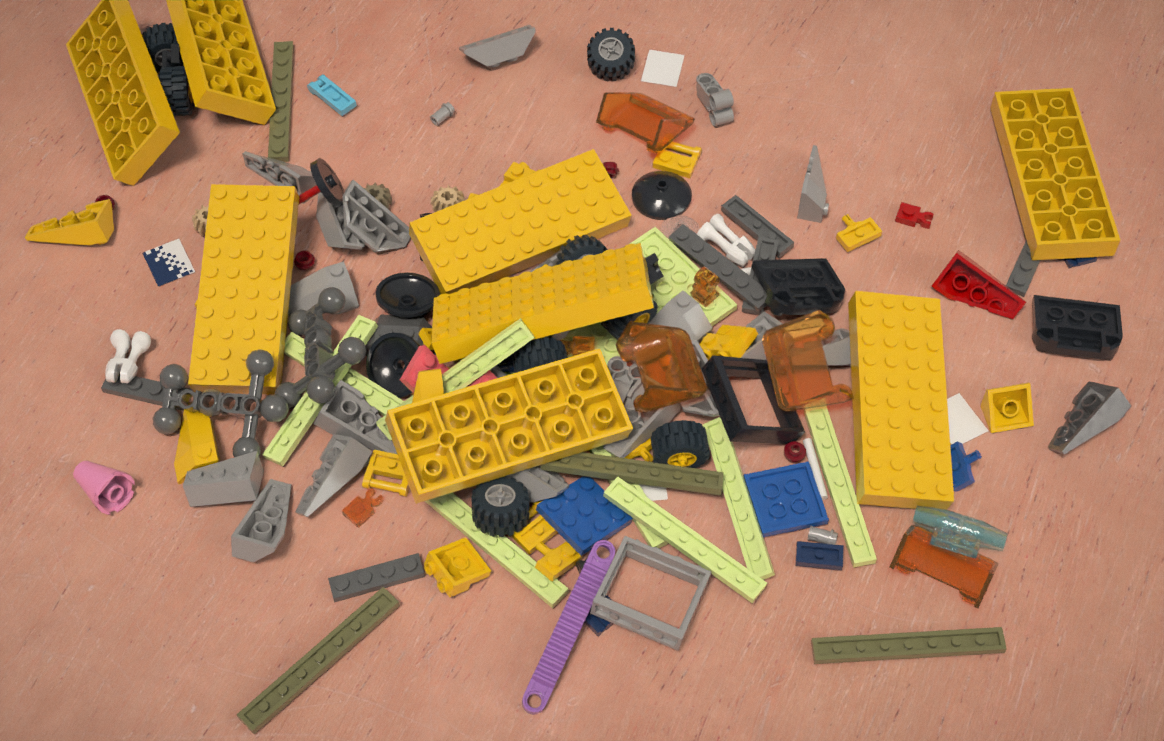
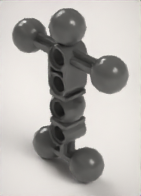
(318, 360)
(272, 408)

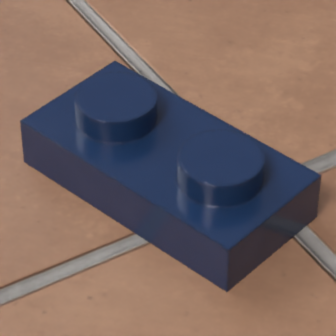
(819, 555)

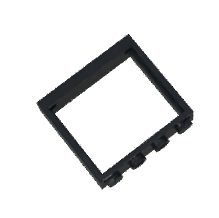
(716, 375)

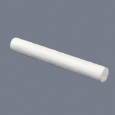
(811, 455)

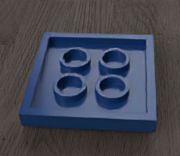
(786, 499)
(583, 515)

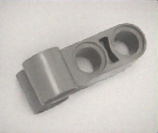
(715, 99)
(624, 378)

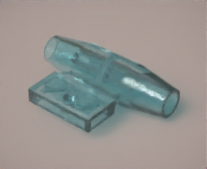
(959, 532)

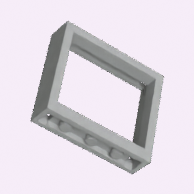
(637, 621)

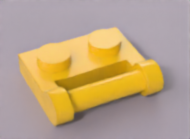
(675, 162)
(386, 465)
(534, 532)

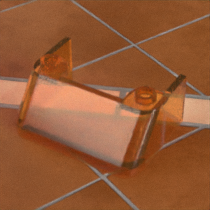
(957, 570)

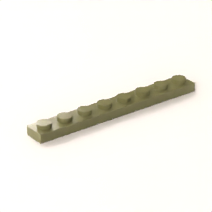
(282, 95)
(639, 472)
(908, 645)
(317, 660)

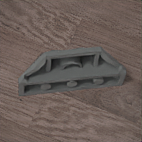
(395, 324)

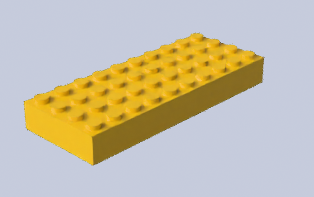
(222, 58)
(122, 90)
(1054, 174)
(518, 223)
(243, 285)
(545, 300)
(899, 401)
(507, 425)

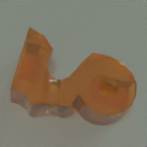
(705, 286)

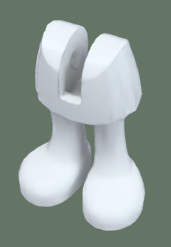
(741, 248)
(119, 364)

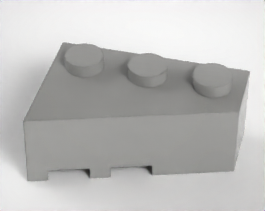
(225, 481)

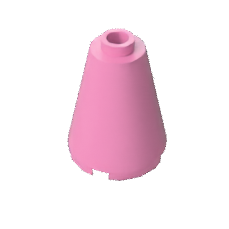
(104, 486)

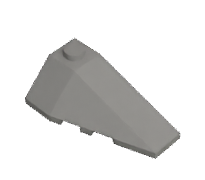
(353, 417)

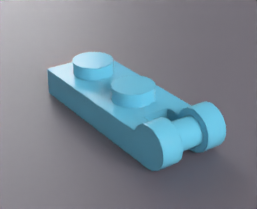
(332, 95)

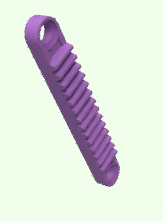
(568, 627)

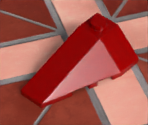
(973, 285)

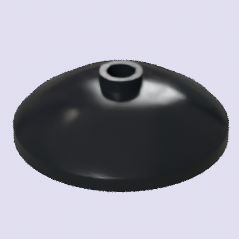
(661, 195)
(406, 294)
(385, 361)

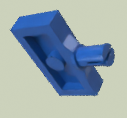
(961, 466)

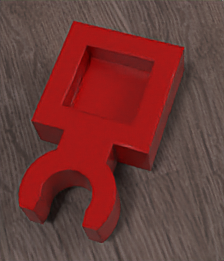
(911, 214)

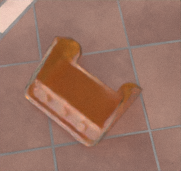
(642, 118)
(664, 364)
(800, 365)

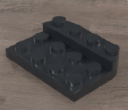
(799, 285)
(1076, 327)

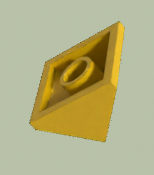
(1008, 407)

